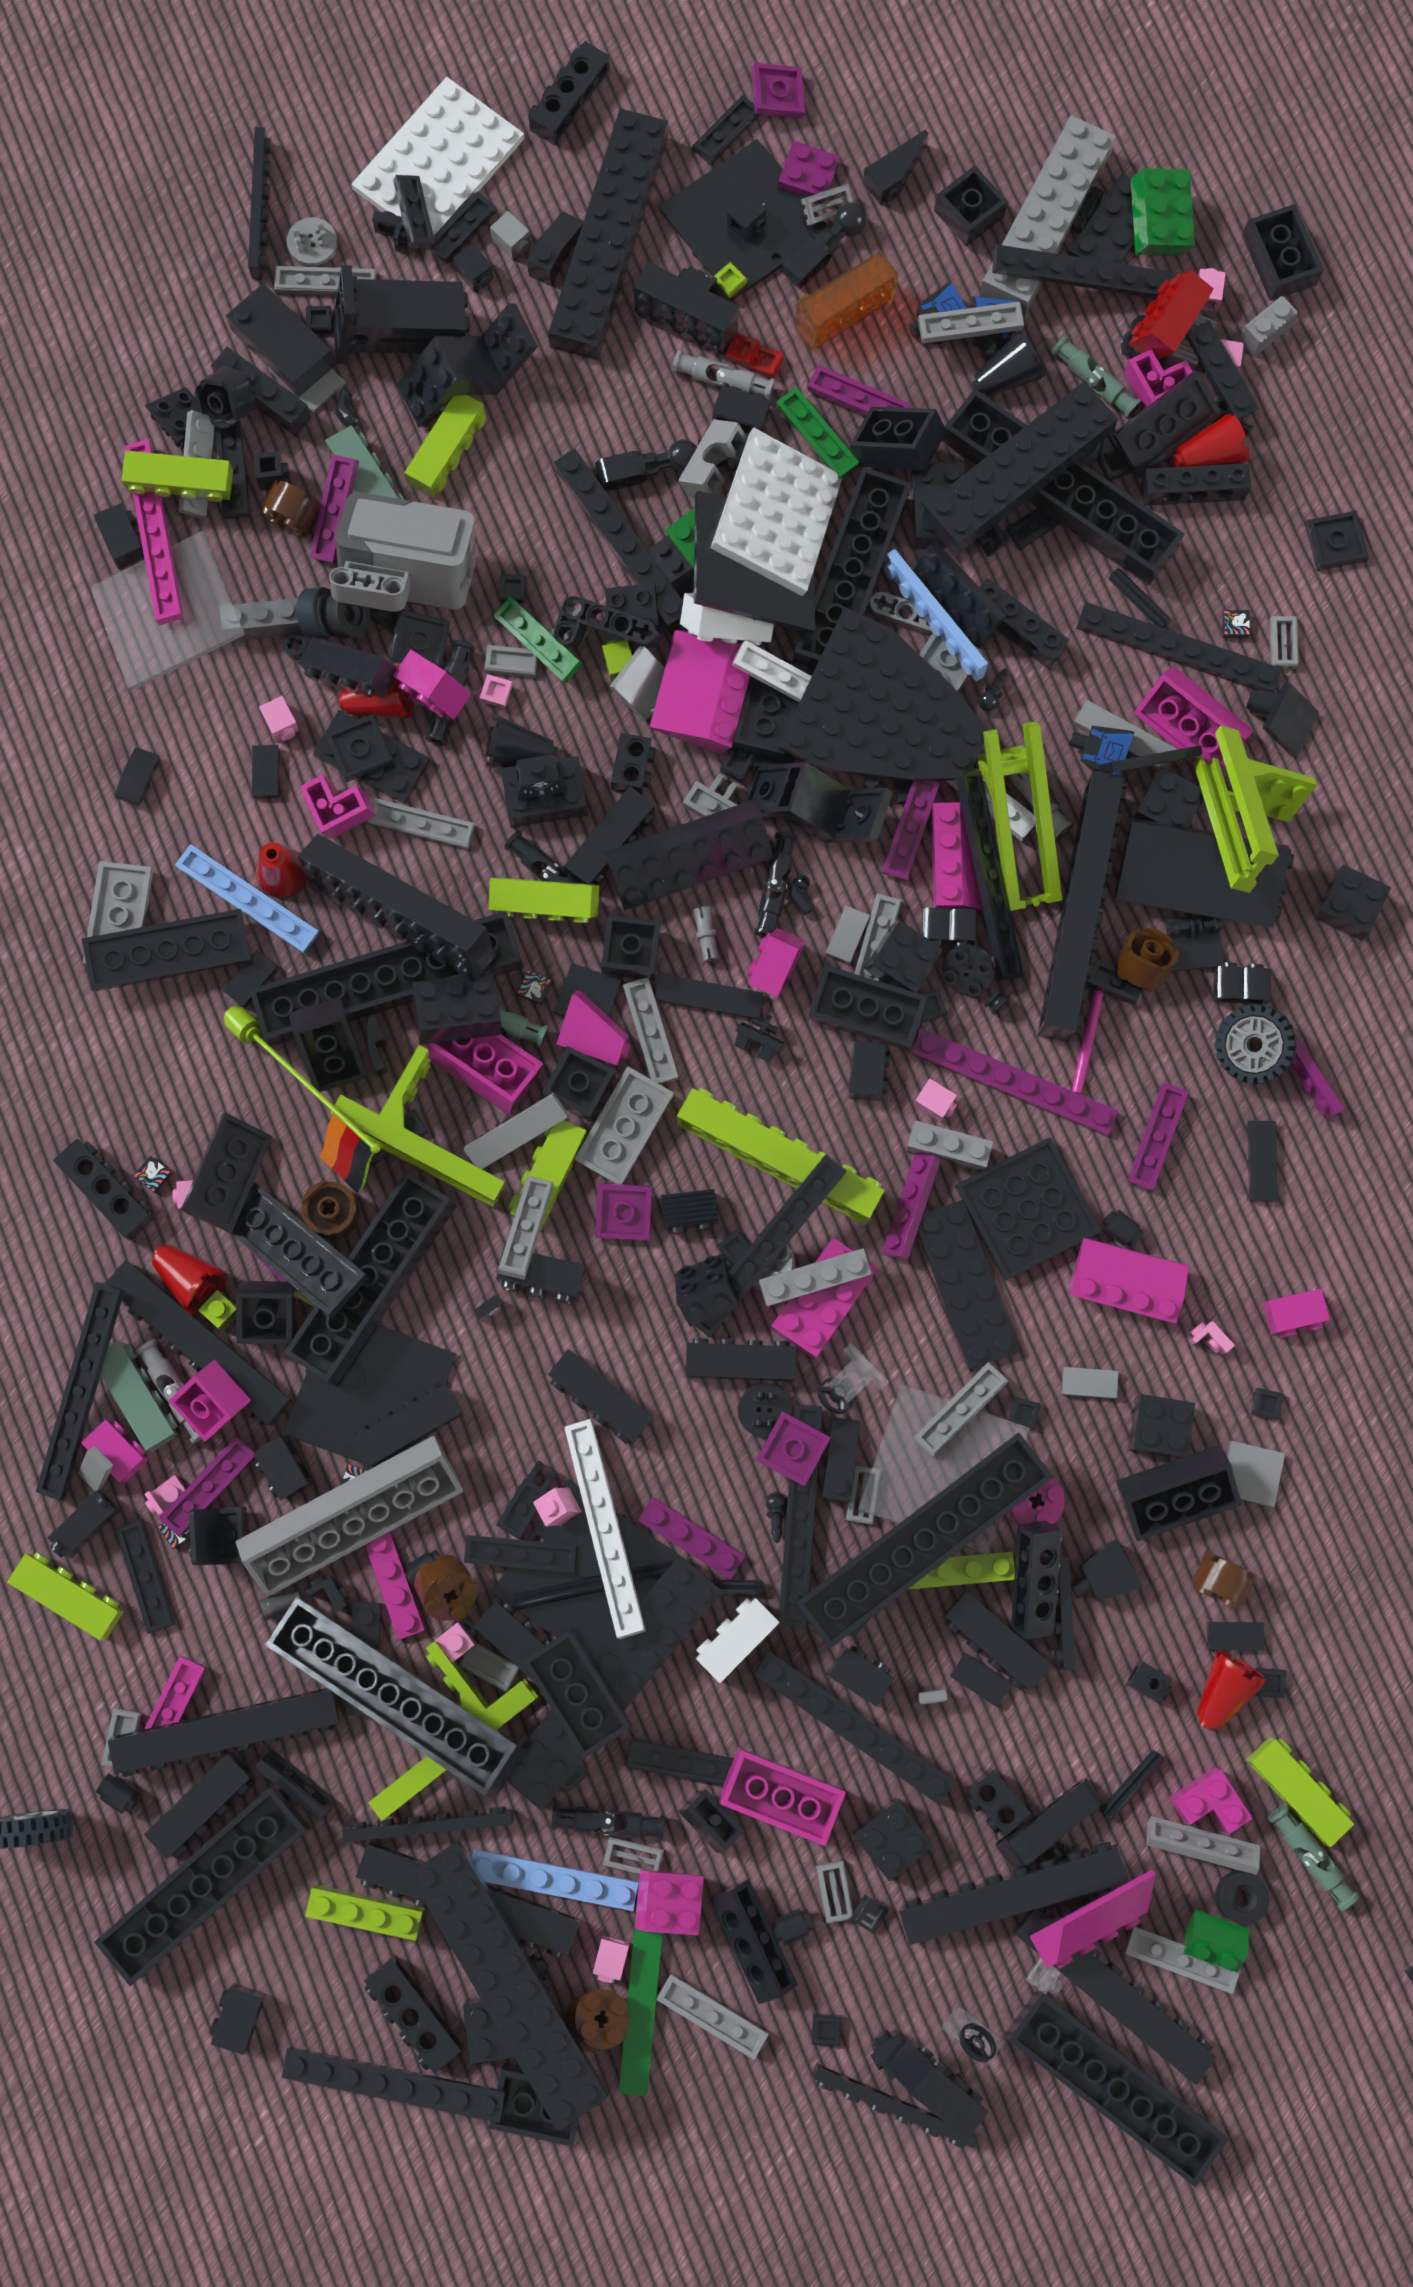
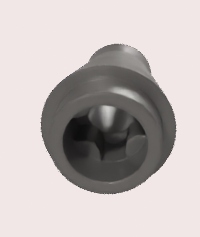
(277, 1605)

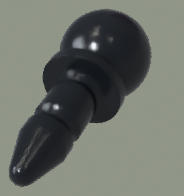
(989, 699)
(776, 1504)

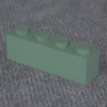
(369, 476)
(136, 1398)

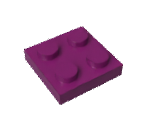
(778, 90)
(808, 170)
(623, 1211)
(793, 1449)

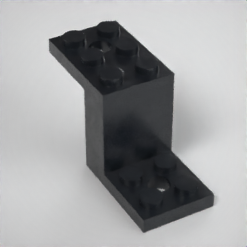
(467, 365)
(819, 802)

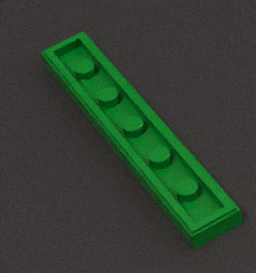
(641, 2011)

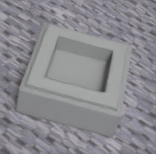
(931, 1696)

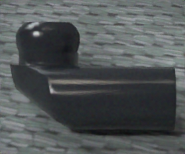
(344, 411)
(798, 894)

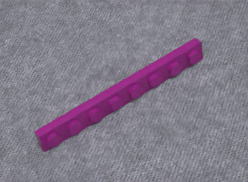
(1014, 1082)

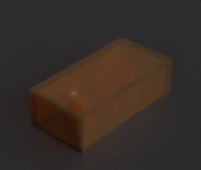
(845, 301)

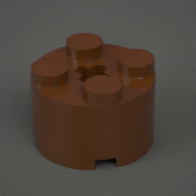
(290, 507)
(1147, 959)
(318, 1218)
(1224, 1579)
(446, 1588)
(611, 2015)

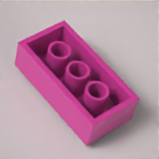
(813, 1318)
(781, 1796)

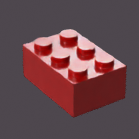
(1171, 314)

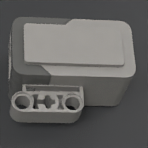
(402, 553)

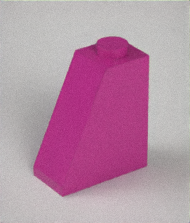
(592, 1031)

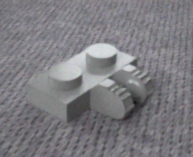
(706, 800)

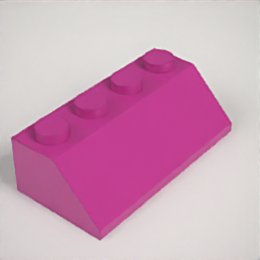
(1188, 715)
(952, 860)
(489, 1067)
(1129, 1280)

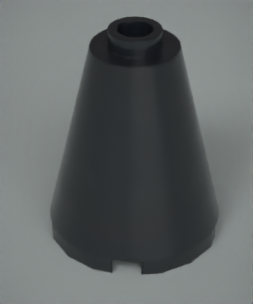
(1009, 368)
(513, 742)

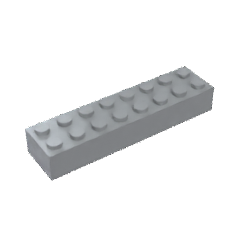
(1052, 204)
(349, 1516)

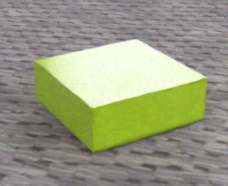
(730, 280)

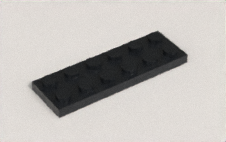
(166, 950)
(297, 1252)
(966, 1285)

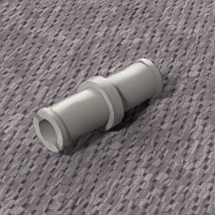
(706, 934)

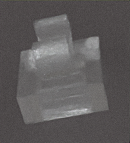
(1045, 1978)

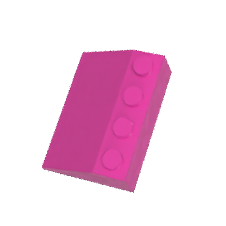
(700, 693)
(1095, 1922)

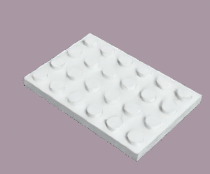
(450, 145)
(777, 512)

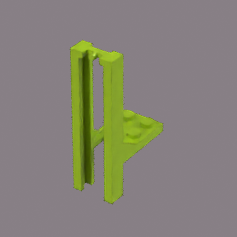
(1020, 760)
(1274, 795)
(396, 1140)
(471, 1699)

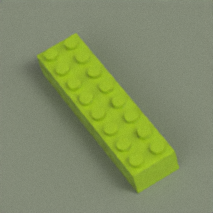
(773, 1152)

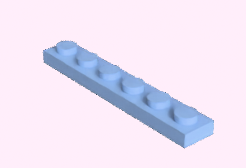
(935, 615)
(247, 898)
(555, 1880)

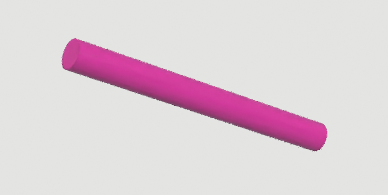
(1087, 1042)

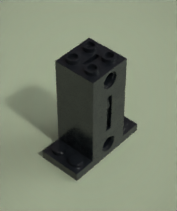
(395, 314)

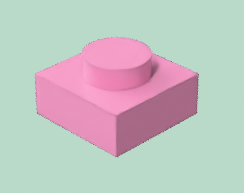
(496, 691)

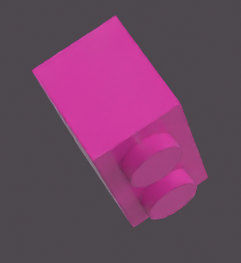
(1296, 1312)
(119, 1450)

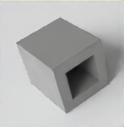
(510, 235)

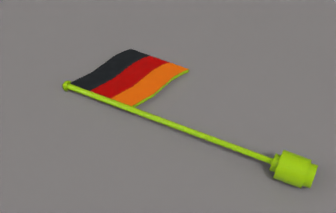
(345, 1146)

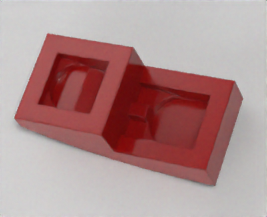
(752, 356)

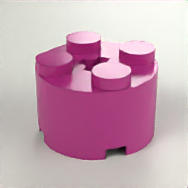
(1050, 1509)

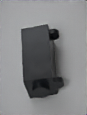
(83, 1525)

